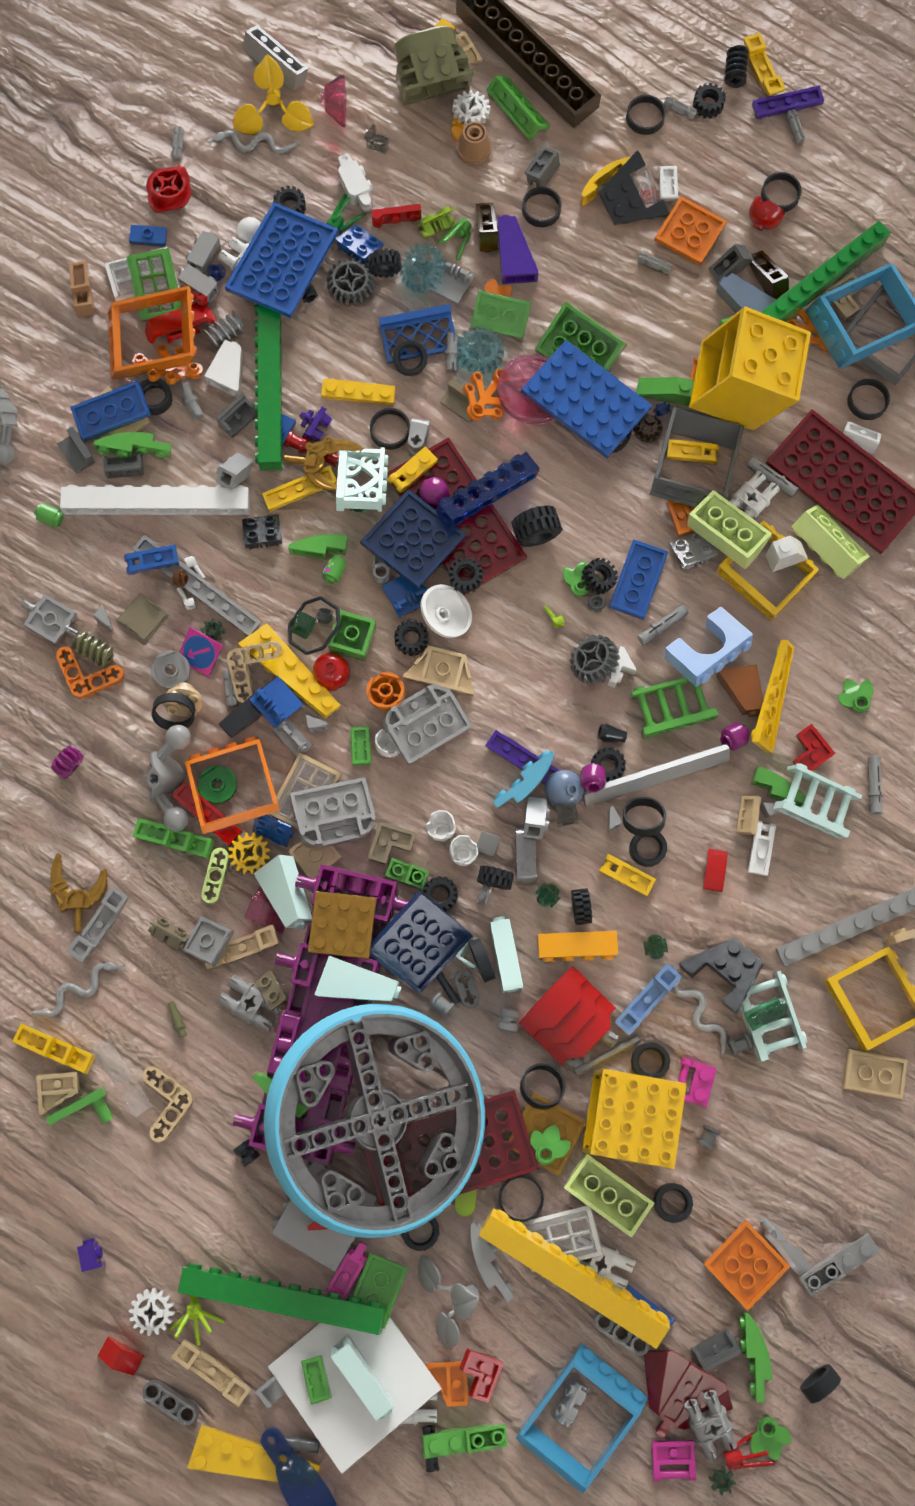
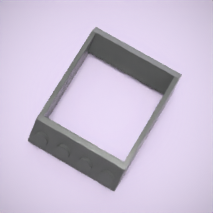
(870, 360)
(701, 428)

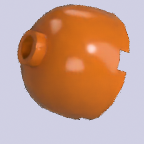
(385, 691)

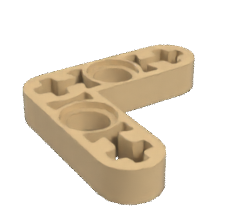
(246, 659)
(173, 1097)

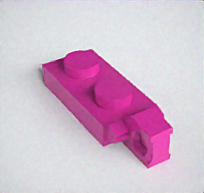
(348, 1271)

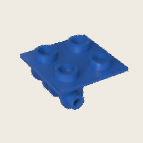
(358, 243)
(403, 595)
(276, 702)
(273, 829)

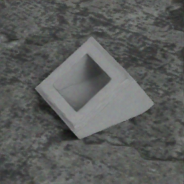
(102, 618)
(316, 725)
(767, 809)
(613, 819)
(488, 843)

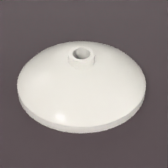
(451, 606)

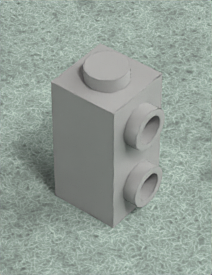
(204, 251)
(199, 282)
(234, 471)
(535, 817)

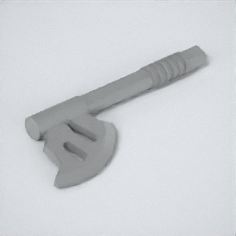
(589, 1064)

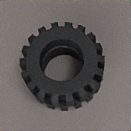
(536, 526)

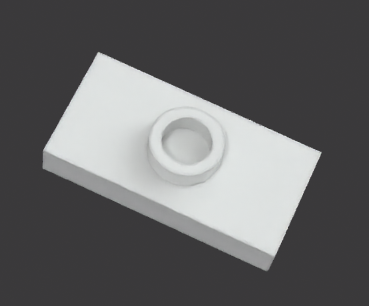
(668, 183)

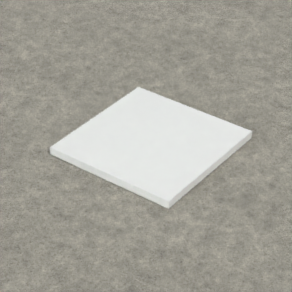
(344, 1422)

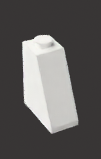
(226, 369)
(785, 553)

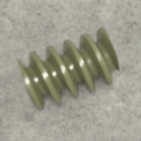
(93, 650)

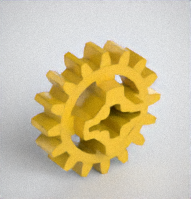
(254, 847)

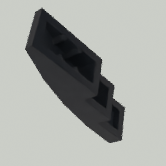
(241, 717)

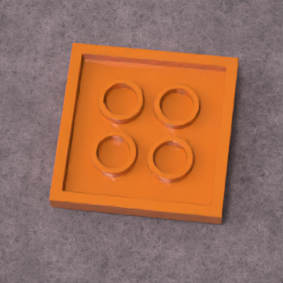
(690, 231)
(746, 1265)

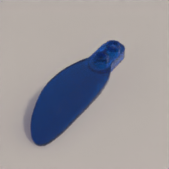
(296, 1477)

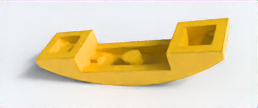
(761, 65)
(599, 179)

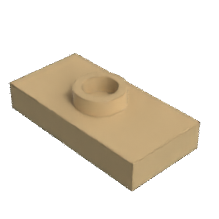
(748, 815)

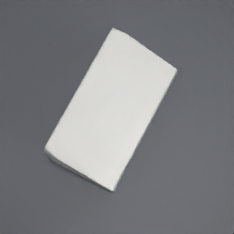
(863, 437)

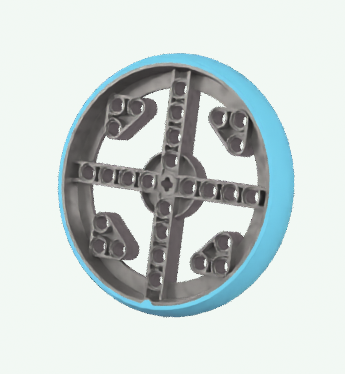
(463, 1147)

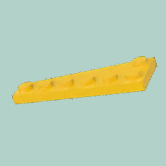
(292, 672)
(769, 718)
(233, 1455)

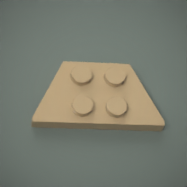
(443, 669)

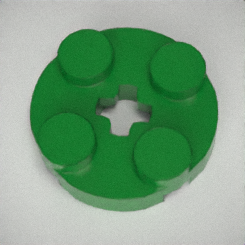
(216, 795)

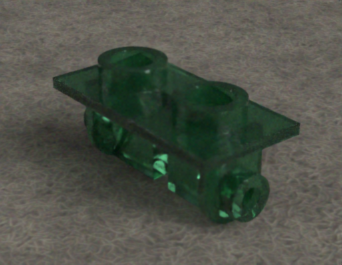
(765, 1013)

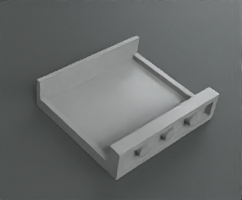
(321, 1245)

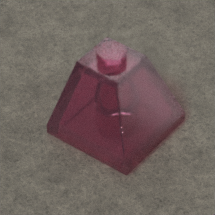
(335, 99)
(262, 912)

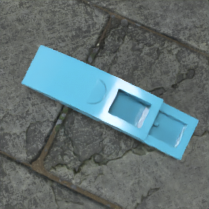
(532, 775)

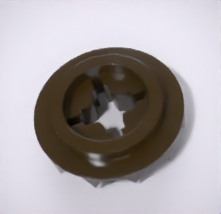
(646, 435)

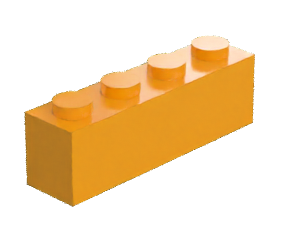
(577, 945)

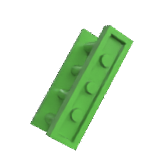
(669, 723)

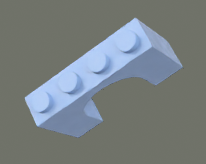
(700, 667)

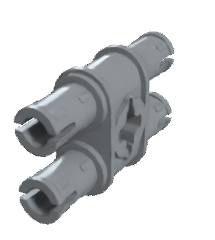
(239, 1007)
(710, 1425)

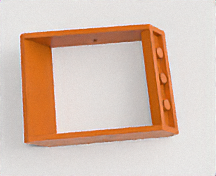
(180, 294)
(239, 817)

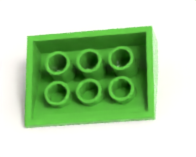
(584, 334)

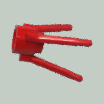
(735, 1459)

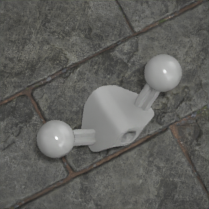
(8, 419)
(167, 775)

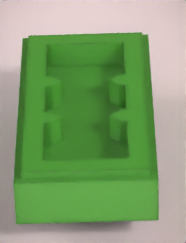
(360, 746)
(316, 1379)

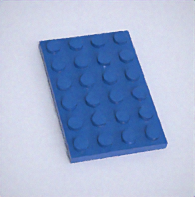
(281, 260)
(586, 399)

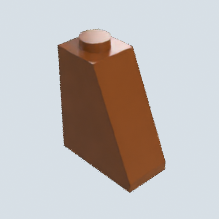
(743, 687)

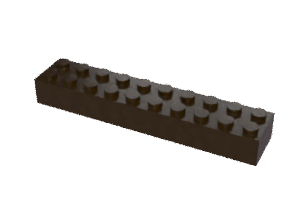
(531, 58)

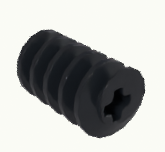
(736, 66)

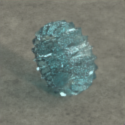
(428, 271)
(493, 347)

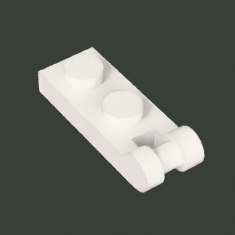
(761, 849)

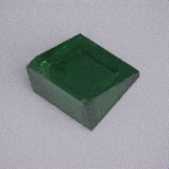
(303, 625)

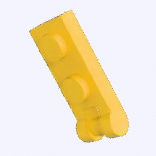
(692, 451)
(413, 470)
(627, 875)

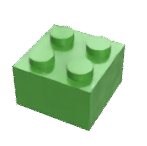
(353, 636)

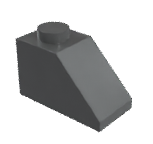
(731, 262)

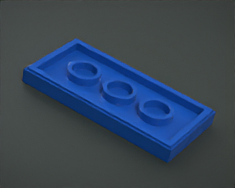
(110, 411)
(638, 579)

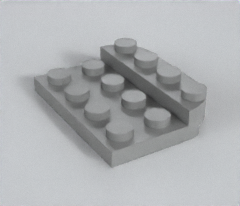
(425, 722)
(333, 813)

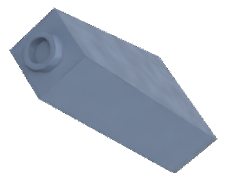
(740, 294)

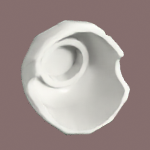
(247, 228)
(385, 745)
(441, 826)
(463, 850)

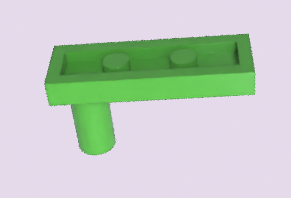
(94, 1097)

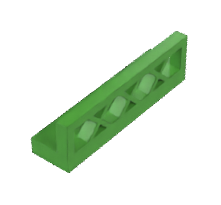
(517, 106)

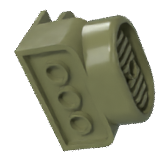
(430, 65)

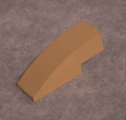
(81, 289)

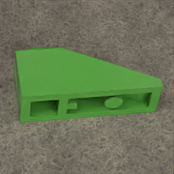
(666, 389)

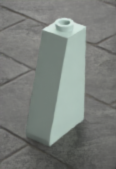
(278, 883)
(506, 955)
(353, 982)
(361, 1378)

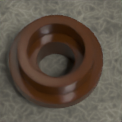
(180, 578)

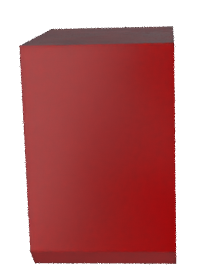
(120, 1357)

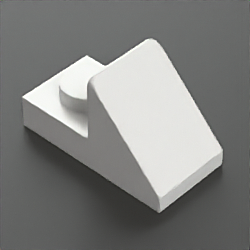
(625, 665)

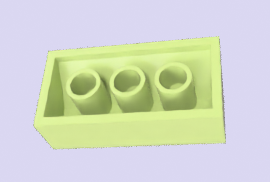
(729, 529)
(830, 541)
(608, 1195)

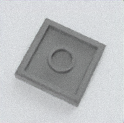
(208, 941)

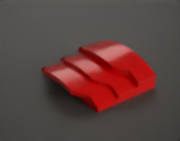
(569, 1017)

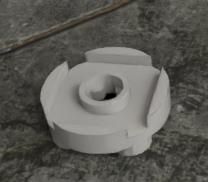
(162, 664)

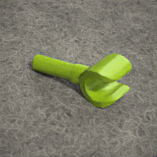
(556, 621)

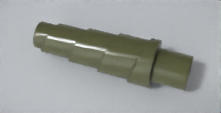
(177, 1020)

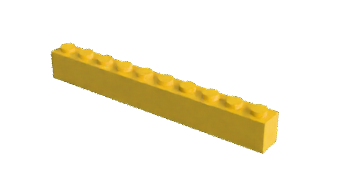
(575, 1278)

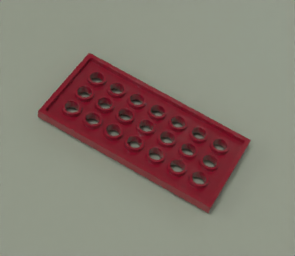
(844, 469)
(495, 523)
(487, 1175)

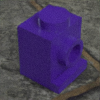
(90, 1255)

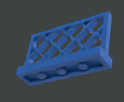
(418, 318)

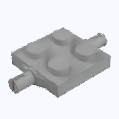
(50, 619)

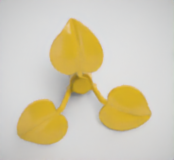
(269, 75)

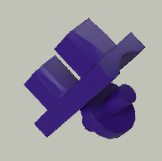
(320, 417)

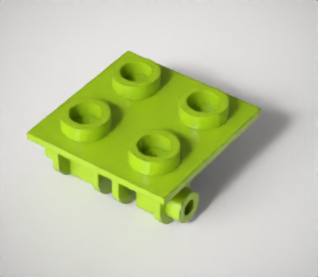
(428, 222)

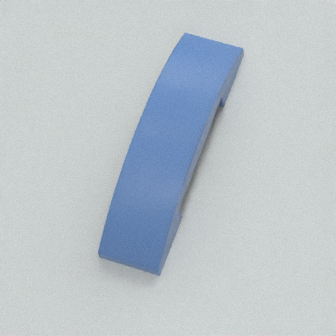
(648, 999)

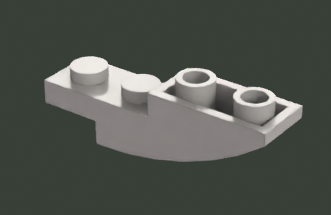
(485, 1253)
(838, 1264)

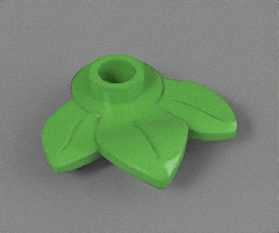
(573, 578)
(854, 693)
(551, 1142)
(770, 1440)

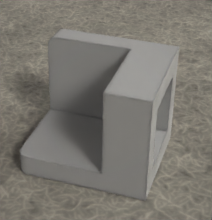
(270, 1391)

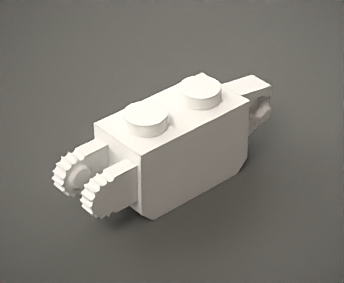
(354, 182)

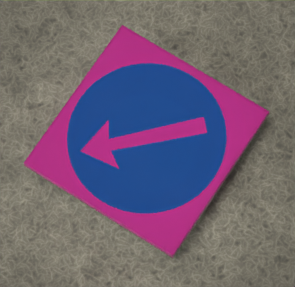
(200, 651)

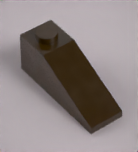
(486, 227)
(770, 275)

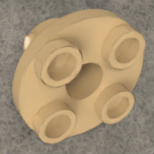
(180, 710)

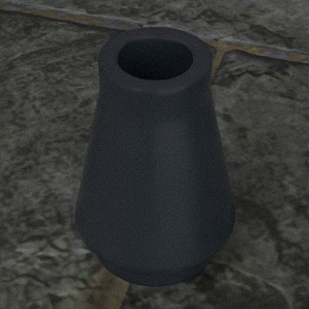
(611, 734)

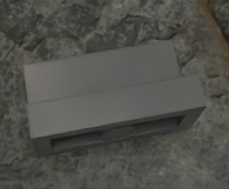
(76, 451)

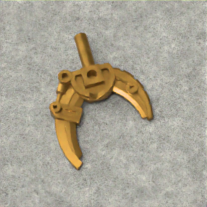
(315, 461)
(75, 899)

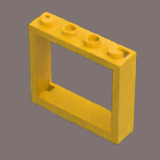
(751, 594)
(849, 1013)

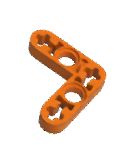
(80, 680)

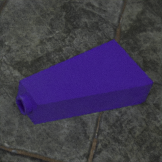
(515, 256)

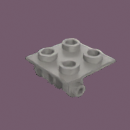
(454, 283)
(693, 550)

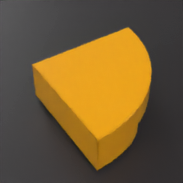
(456, 129)

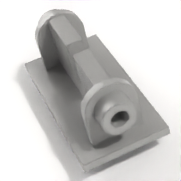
(292, 737)
(573, 1393)

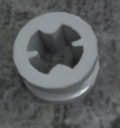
(484, 895)

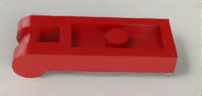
(396, 215)

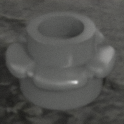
(596, 598)
(324, 615)

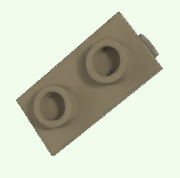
(161, 928)
(272, 991)

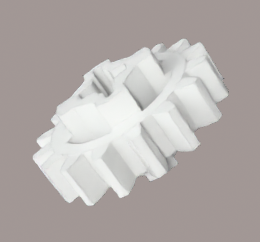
(471, 108)
(143, 1311)

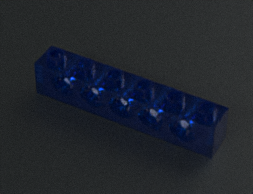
(453, 515)

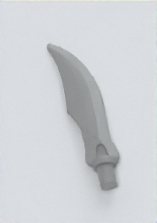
(790, 1254)

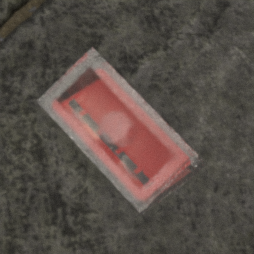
(646, 185)

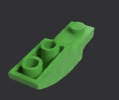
(124, 444)
(754, 1347)
(464, 1439)

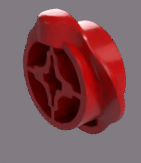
(169, 195)

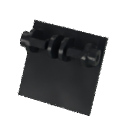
(261, 530)

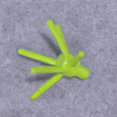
(194, 1312)

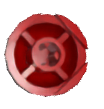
(765, 214)
(331, 671)

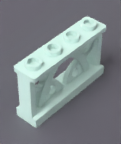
(352, 498)

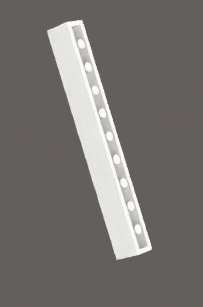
(155, 500)

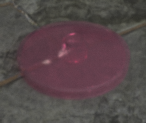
(509, 388)

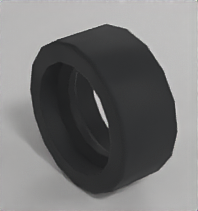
(423, 353)
(167, 401)
(648, 862)
(653, 1046)
(687, 1197)
(426, 1245)
(820, 1383)

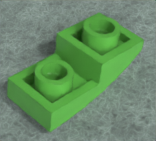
(406, 873)

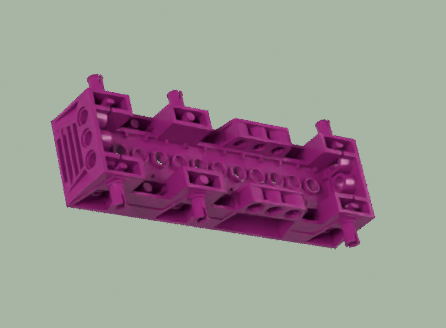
(307, 1009)

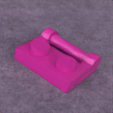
(701, 1081)
(673, 1452)

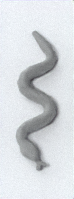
(219, 137)
(108, 966)
(699, 1011)

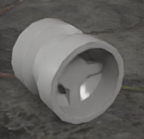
(508, 1020)

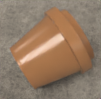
(474, 144)

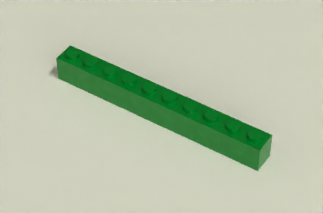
(828, 273)
(268, 389)
(282, 1299)

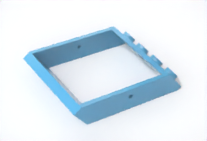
(832, 330)
(613, 1385)

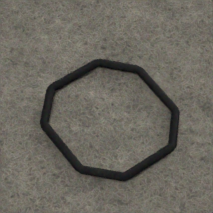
(330, 636)

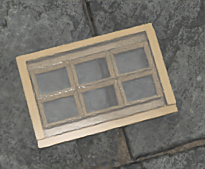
(304, 775)

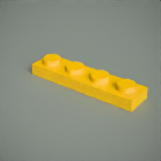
(358, 392)
(294, 490)

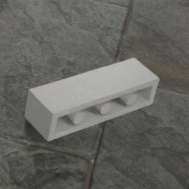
(259, 43)

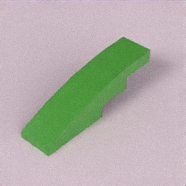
(180, 841)

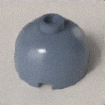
(563, 788)

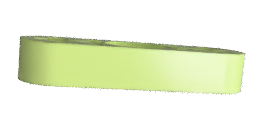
(213, 860)

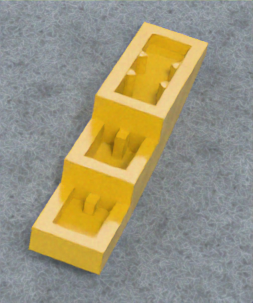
(54, 1048)

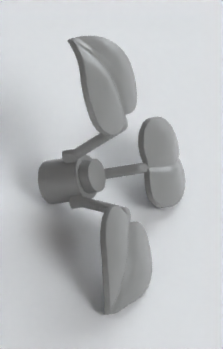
(462, 1297)

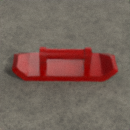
(171, 322)

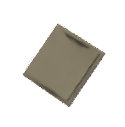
(142, 618)

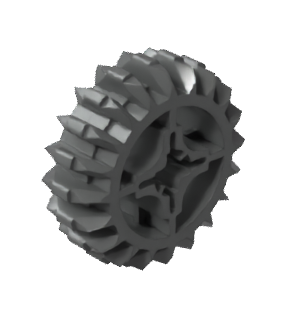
(337, 283)
(586, 657)

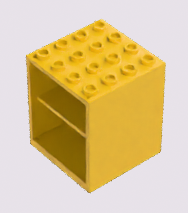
(750, 369)
(634, 1118)

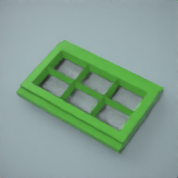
(151, 274)

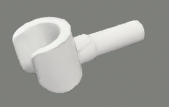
(190, 562)
(189, 603)

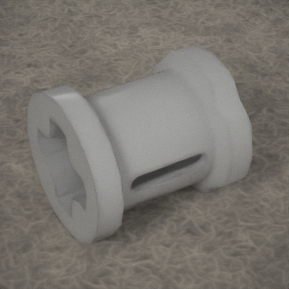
(441, 1004)

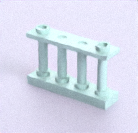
(804, 813)
(760, 1048)

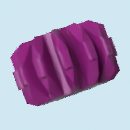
(67, 761)

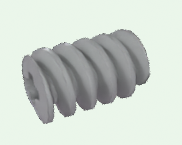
(224, 329)

